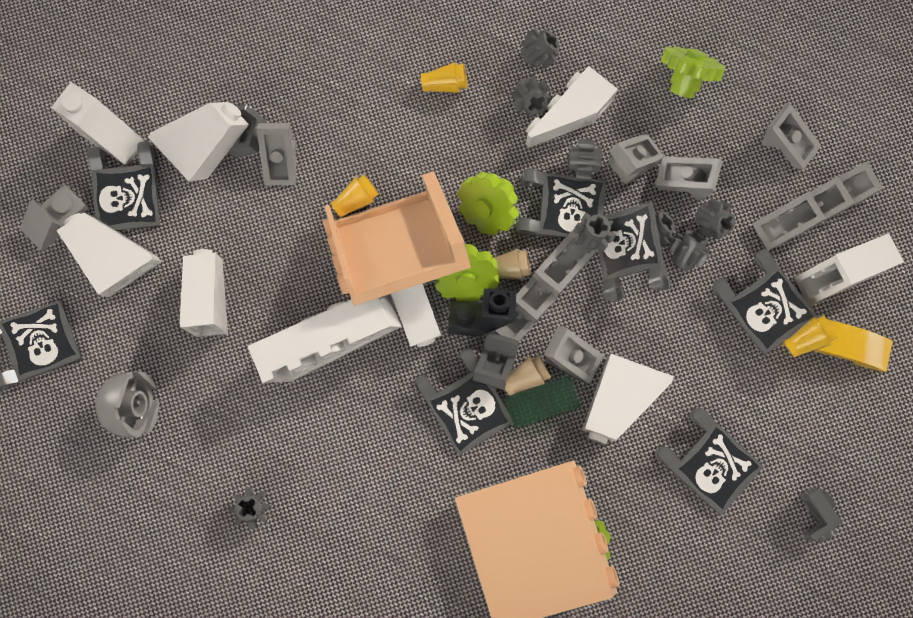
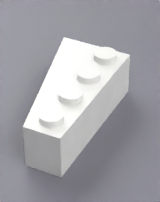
(322, 339)

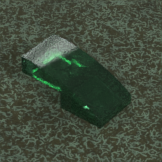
(542, 402)

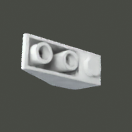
(579, 106)

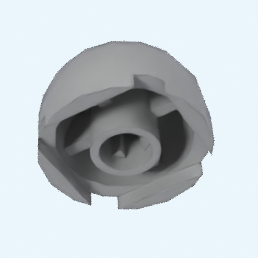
(127, 404)

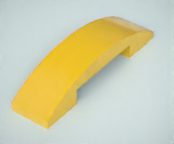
(859, 346)

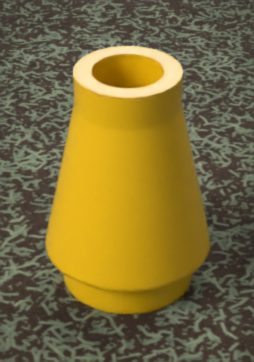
(445, 79)
(356, 195)
(812, 336)

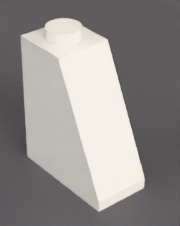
(97, 123)
(200, 139)
(105, 254)
(848, 269)
(203, 294)
(416, 315)
(621, 397)

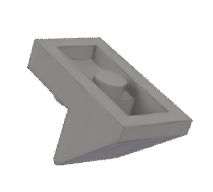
(792, 137)
(277, 153)
(634, 157)
(689, 175)
(44, 220)
(572, 355)

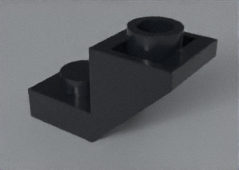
(480, 318)

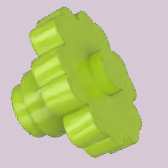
(690, 69)
(488, 203)
(470, 283)

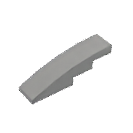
(817, 206)
(546, 286)

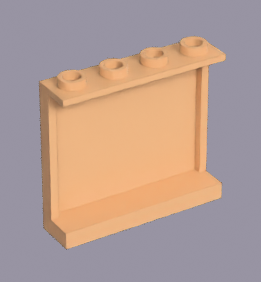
(396, 244)
(538, 544)

